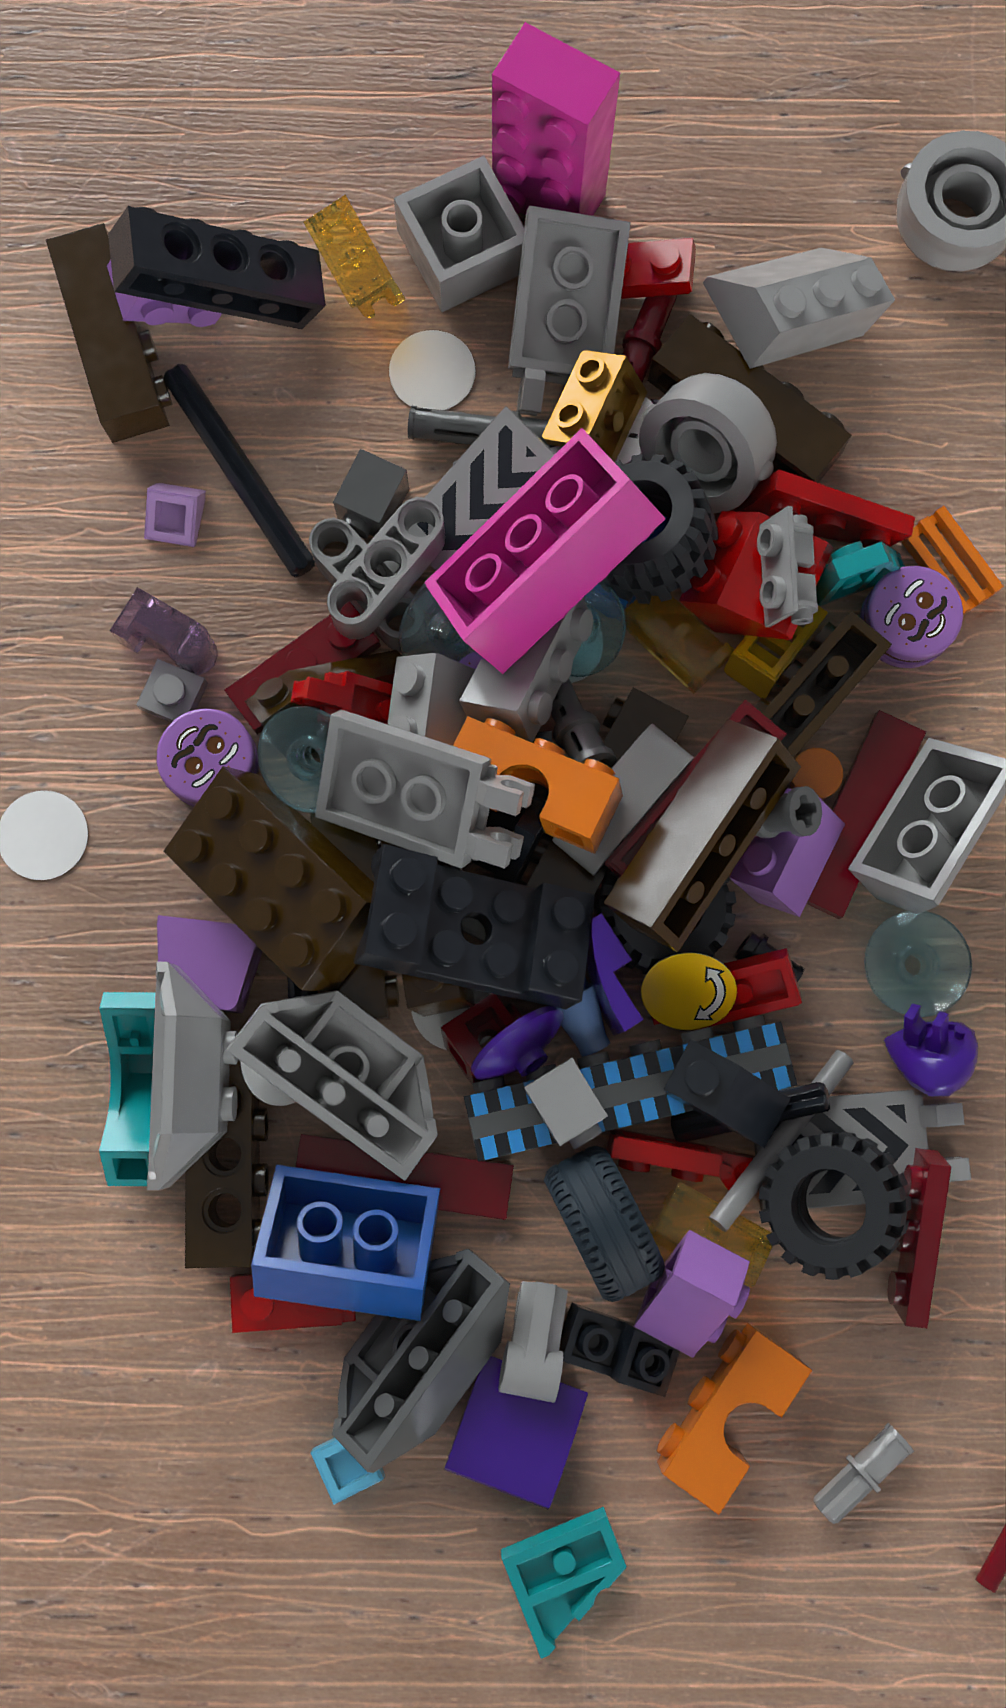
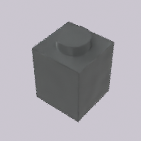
(370, 493)

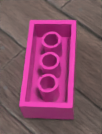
(552, 124)
(542, 552)

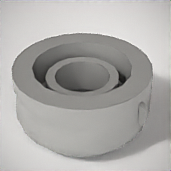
(961, 168)
(730, 412)

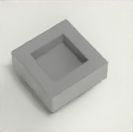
(171, 691)

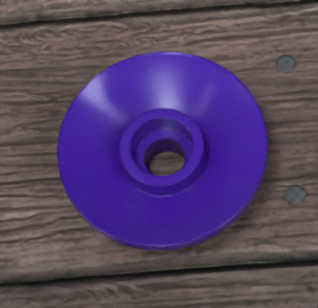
(519, 1045)

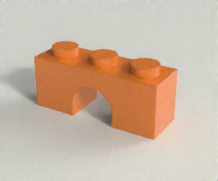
(580, 794)
(696, 1451)

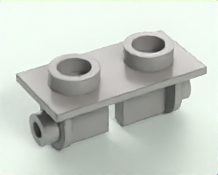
(785, 545)

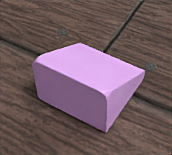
(173, 514)

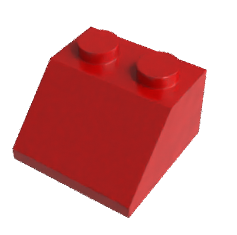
(730, 589)

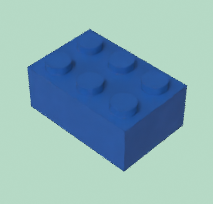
(346, 1242)

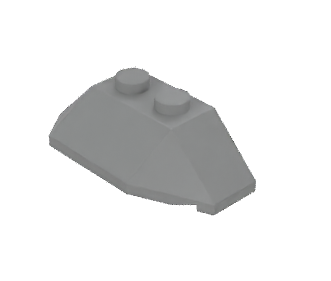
(344, 1073)
(188, 1076)

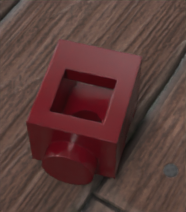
(465, 1031)

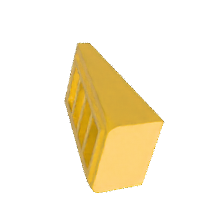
(760, 669)

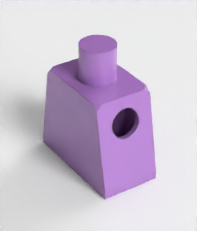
(213, 956)

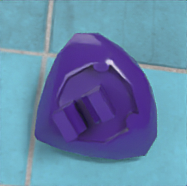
(933, 1054)

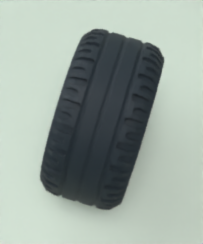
(605, 1223)

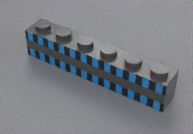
(628, 1088)

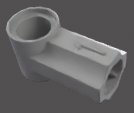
(532, 1357)

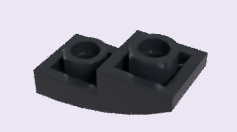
(617, 1350)

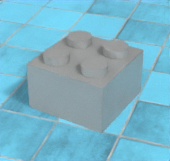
(461, 233)

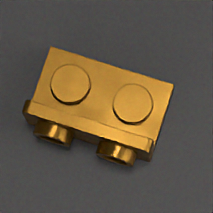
(601, 399)

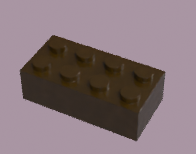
(275, 878)

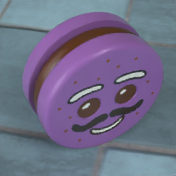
(915, 613)
(198, 747)

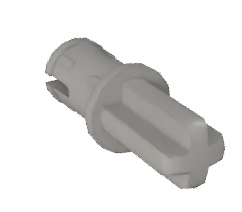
(862, 1474)

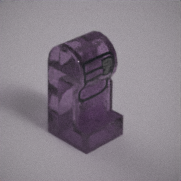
(167, 630)

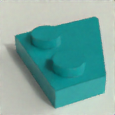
(855, 570)
(562, 1573)

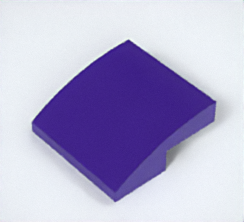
(604, 959)
(515, 1440)

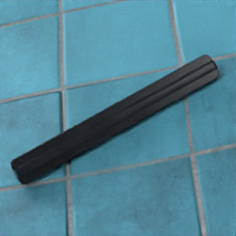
(239, 470)

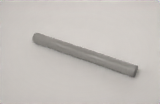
(783, 1136)

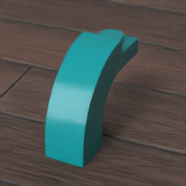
(130, 1040)

